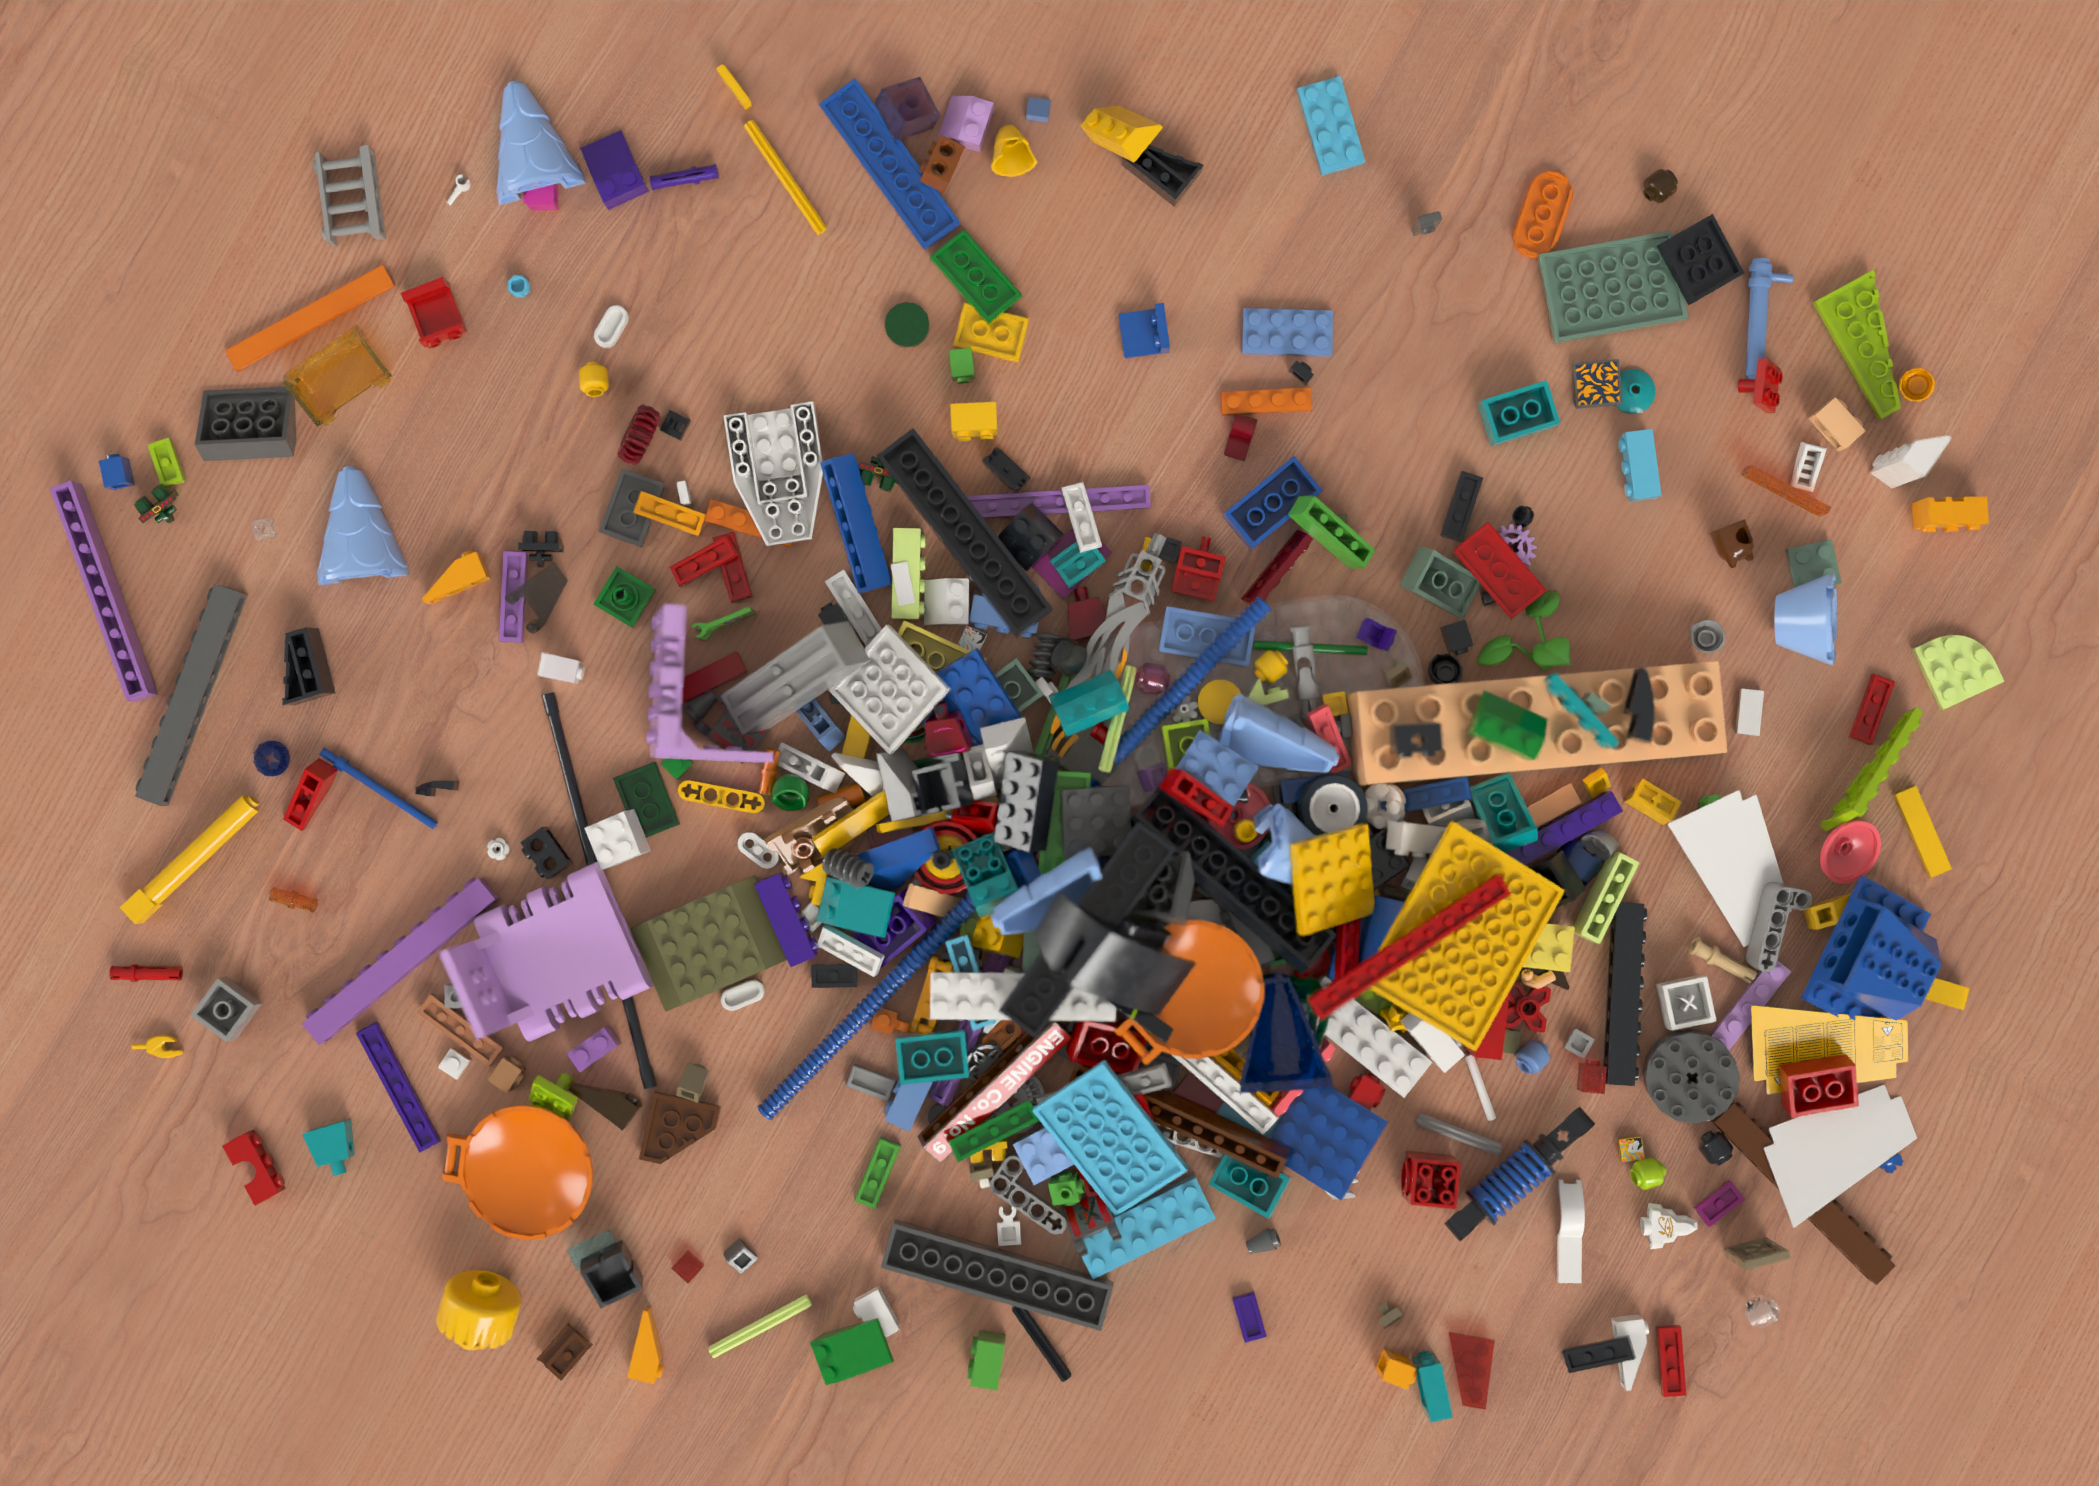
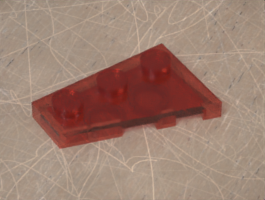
(1473, 1367)

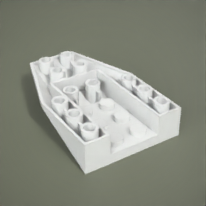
(778, 469)

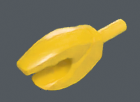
(156, 1046)

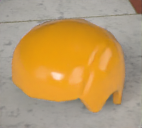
(1916, 384)

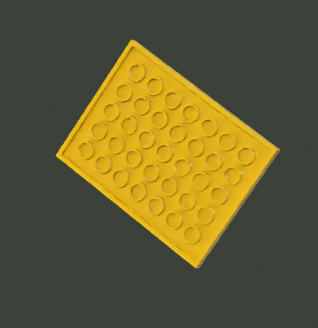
(1471, 971)

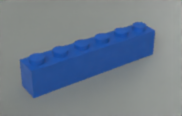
(856, 523)

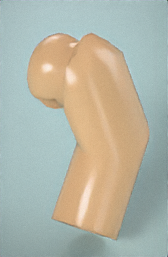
(1536, 981)

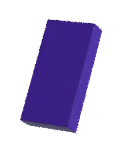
(1249, 1316)

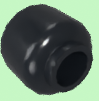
(1715, 1147)

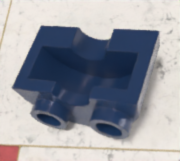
(1583, 863)

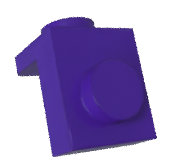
(1376, 634)

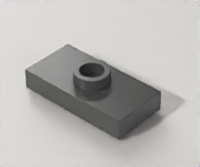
(1426, 223)

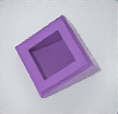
(1152, 777)

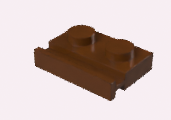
(564, 1351)

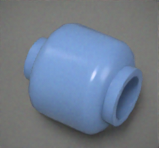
(1532, 1057)

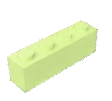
(907, 547)
(1605, 897)

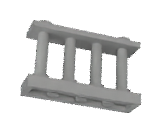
(368, 182)

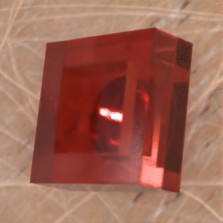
(687, 1266)

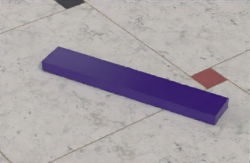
(398, 1086)

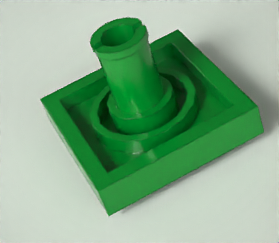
(624, 597)

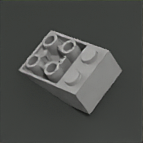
(899, 784)

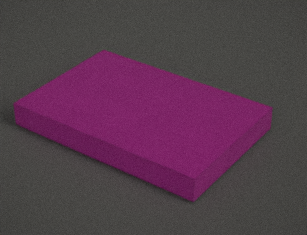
(1049, 573)

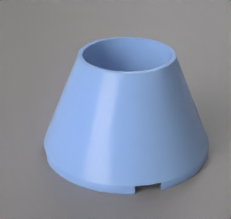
(1808, 619)

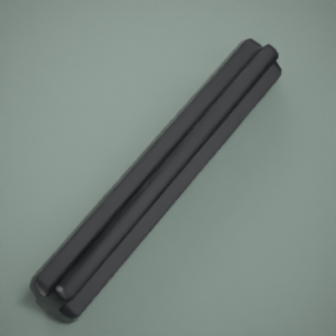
(1042, 1343)

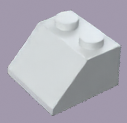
(947, 602)

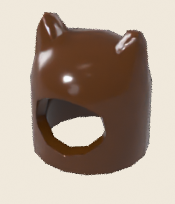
(1734, 543)

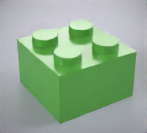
(986, 1366)

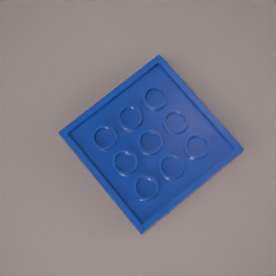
(976, 694)
(1328, 1138)

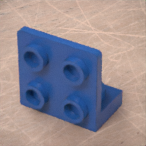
(1144, 332)

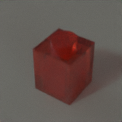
(1591, 1077)

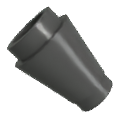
(700, 706)
(1264, 1241)

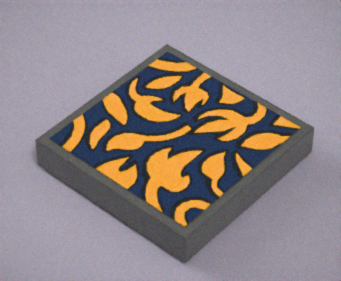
(1597, 384)

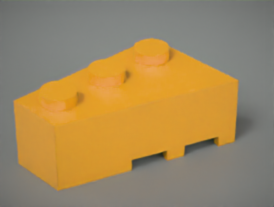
(1950, 514)

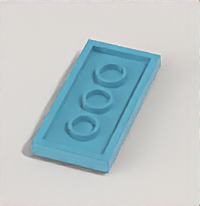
(1330, 125)

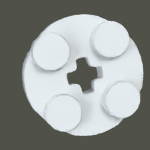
(1395, 804)

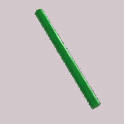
(1317, 648)

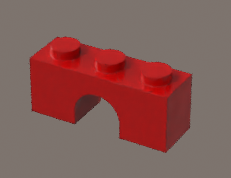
(266, 1180)

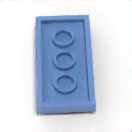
(1287, 332)
(1192, 632)

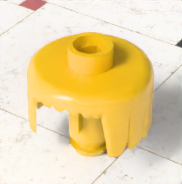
(479, 1309)

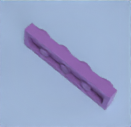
(512, 616)

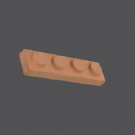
(459, 1029)

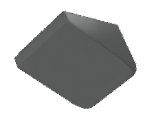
(740, 1256)

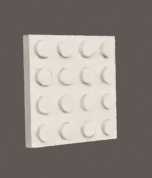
(891, 690)

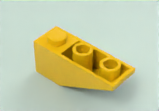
(1825, 912)

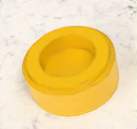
(1244, 830)

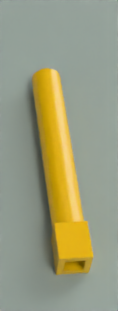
(150, 898)

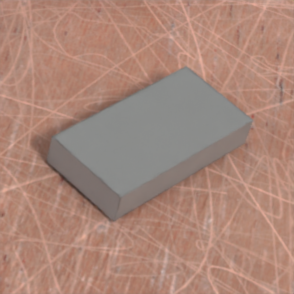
(870, 1082)

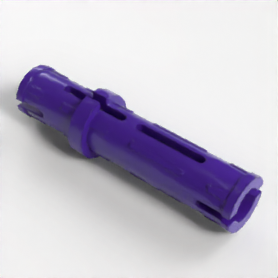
(705, 172)

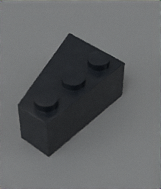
(306, 667)

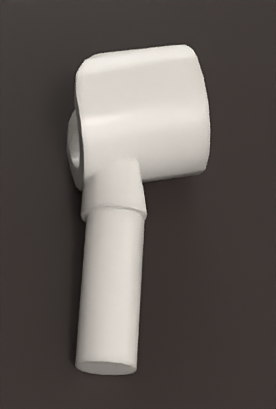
(465, 187)

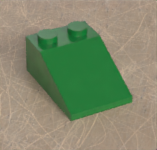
(851, 1351)

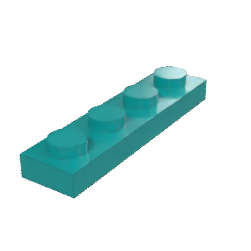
(1586, 717)

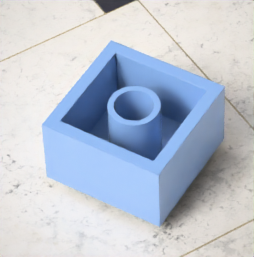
(1041, 1155)

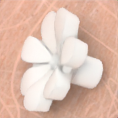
(1185, 715)

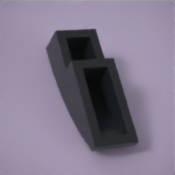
(1640, 707)

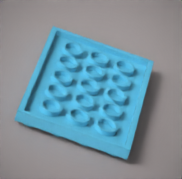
(1110, 1138)

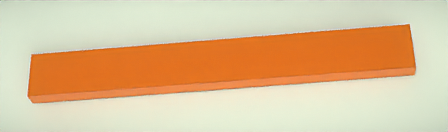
(309, 318)

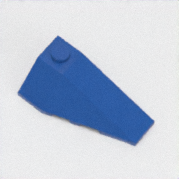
(900, 859)

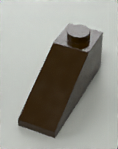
(612, 1104)

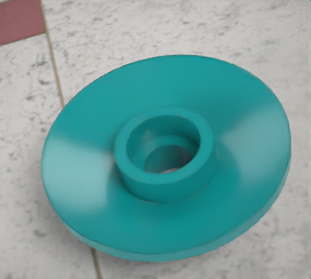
(1638, 402)

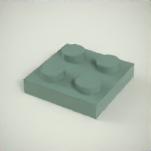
(1812, 562)

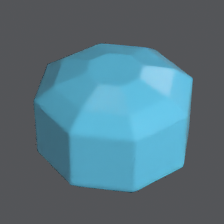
(518, 286)

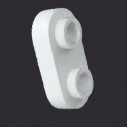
(758, 851)

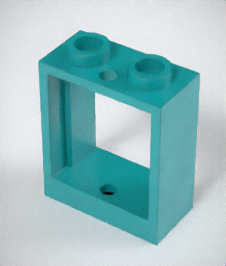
(1432, 1387)

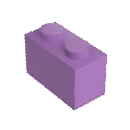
(594, 1048)

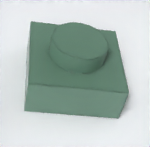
(1595, 703)

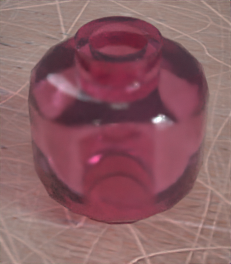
(1152, 678)

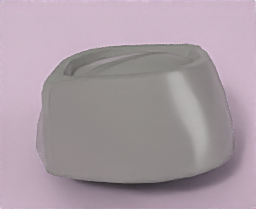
(1707, 636)
(1600, 843)

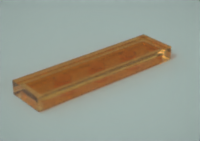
(1785, 491)

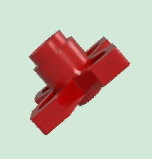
(1531, 1016)

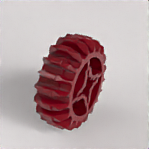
(638, 434)

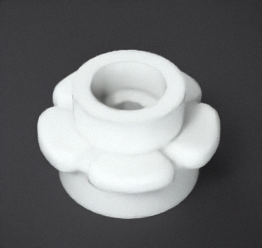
(504, 849)

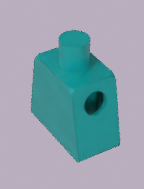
(331, 1145)

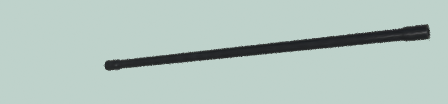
(552, 711)

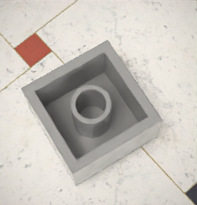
(226, 1009)

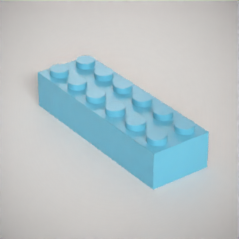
(1149, 1225)

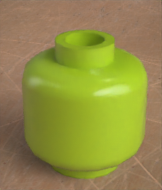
(1648, 1173)

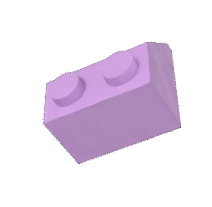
(967, 121)

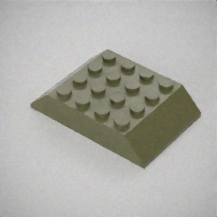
(708, 944)

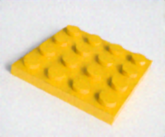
(1332, 878)

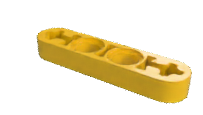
(721, 799)

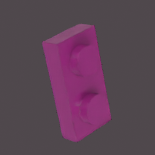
(1719, 1203)

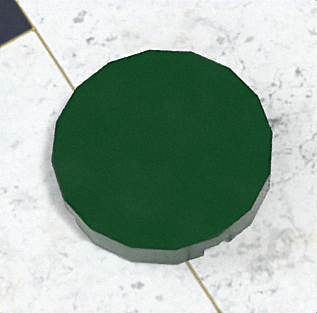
(907, 324)

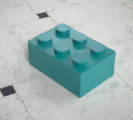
(1518, 413)
(932, 1056)

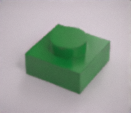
(677, 767)

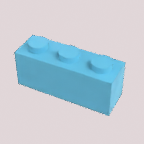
(1640, 465)

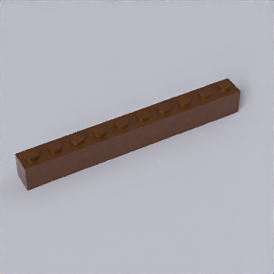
(1211, 1129)
(1830, 1219)

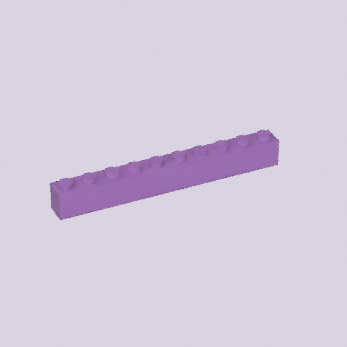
(103, 591)
(400, 961)

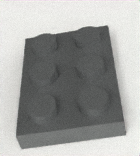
(619, 517)

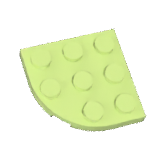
(1956, 668)

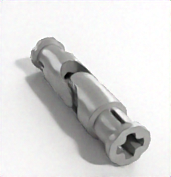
(1307, 686)

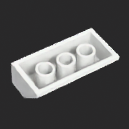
(1908, 461)

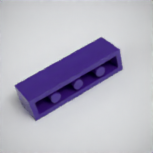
(786, 918)

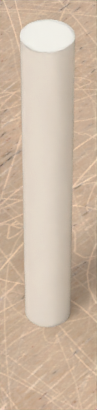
(1480, 1087)

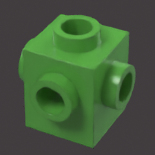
(1066, 1188)

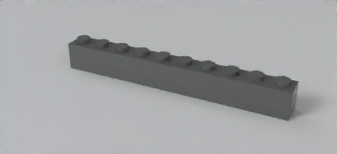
(190, 695)

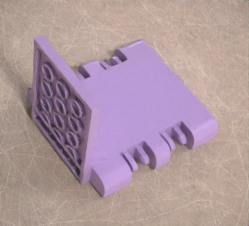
(665, 731)
(551, 957)

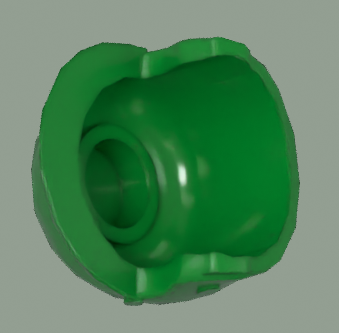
(790, 793)

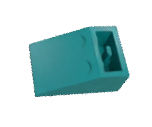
(985, 873)

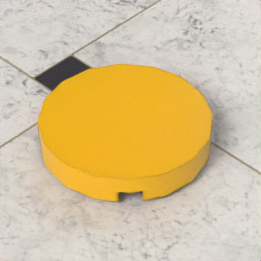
(1215, 700)

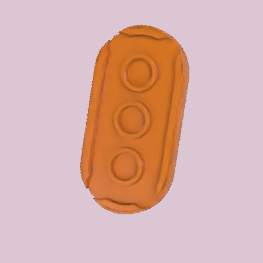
(1542, 214)

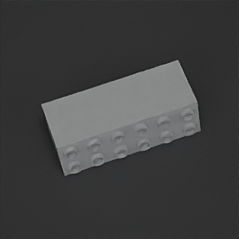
(795, 677)

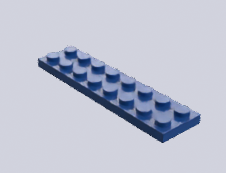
(889, 164)

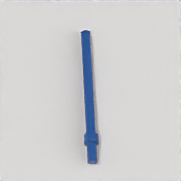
(342, 764)

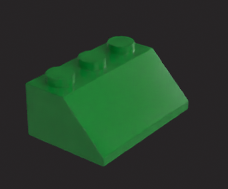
(1508, 727)

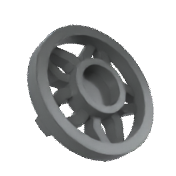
(984, 1061)

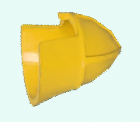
(1012, 153)

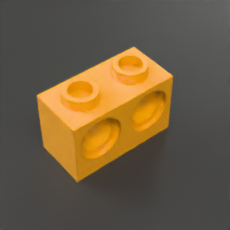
(1396, 1369)

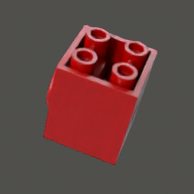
(1430, 1179)

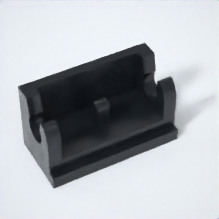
(1006, 470)

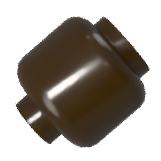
(1660, 185)

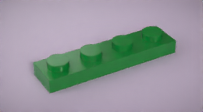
(993, 1131)

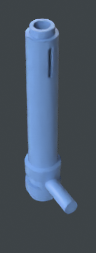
(1759, 287)

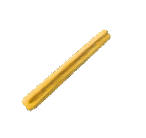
(785, 177)

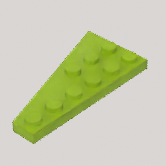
(1860, 334)
(1867, 781)

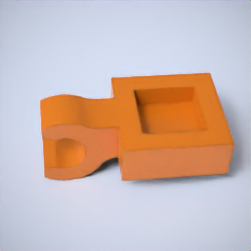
(887, 1020)

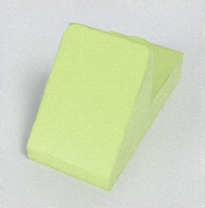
(1274, 694)

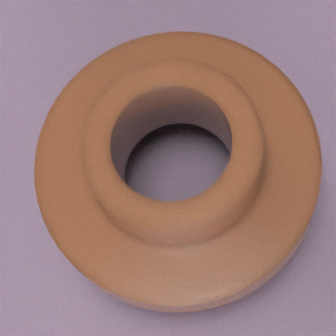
(804, 852)

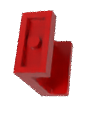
(434, 312)

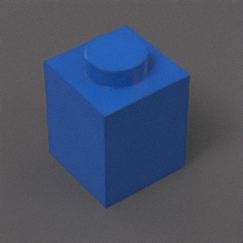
(116, 472)

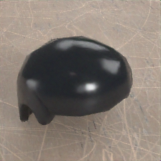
(1444, 669)

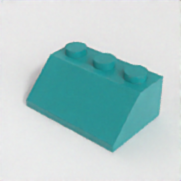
(1089, 703)

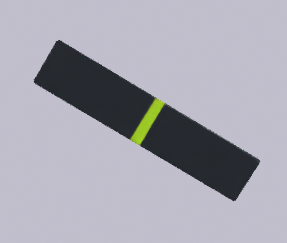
(1148, 1021)

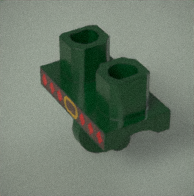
(868, 471)
(164, 498)

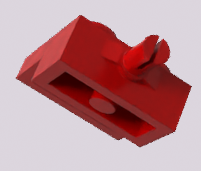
(1198, 572)

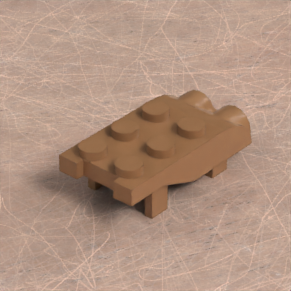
(808, 826)

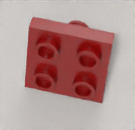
(1764, 386)

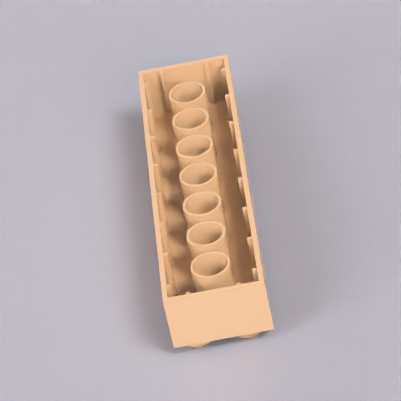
(1685, 723)

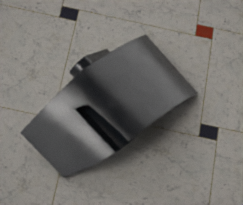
(1110, 960)

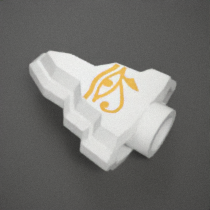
(1664, 1225)

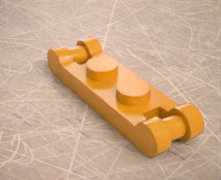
(923, 1007)

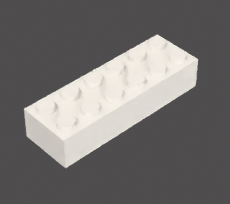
(1375, 1045)

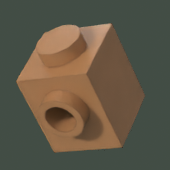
(508, 1073)

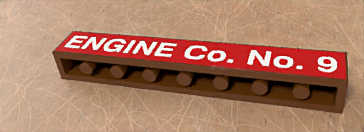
(993, 1088)

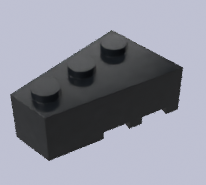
(1164, 172)

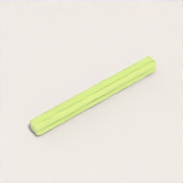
(1117, 722)
(759, 1326)

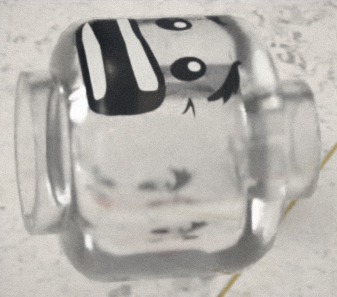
(1762, 1311)

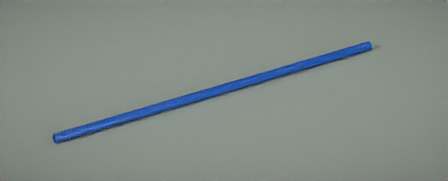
(964, 909)

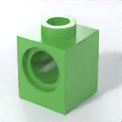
(962, 365)

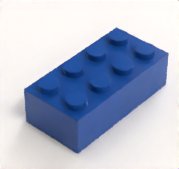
(1270, 502)

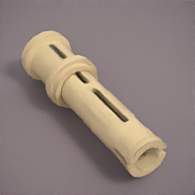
(1712, 955)

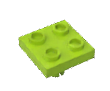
(554, 1096)

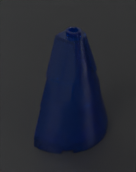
(1283, 1045)

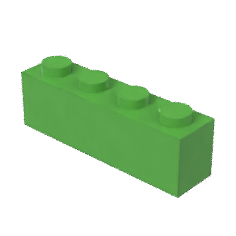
(1331, 532)

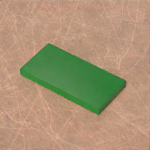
(976, 276)

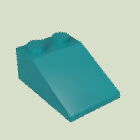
(1504, 812)
(855, 909)
(1249, 1185)

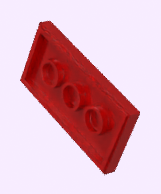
(1499, 570)

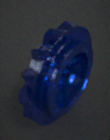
(279, 751)

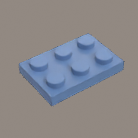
(1217, 767)

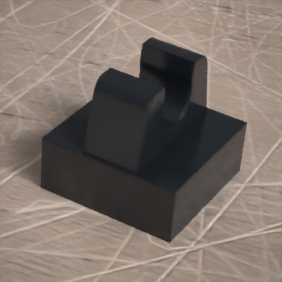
(675, 425)

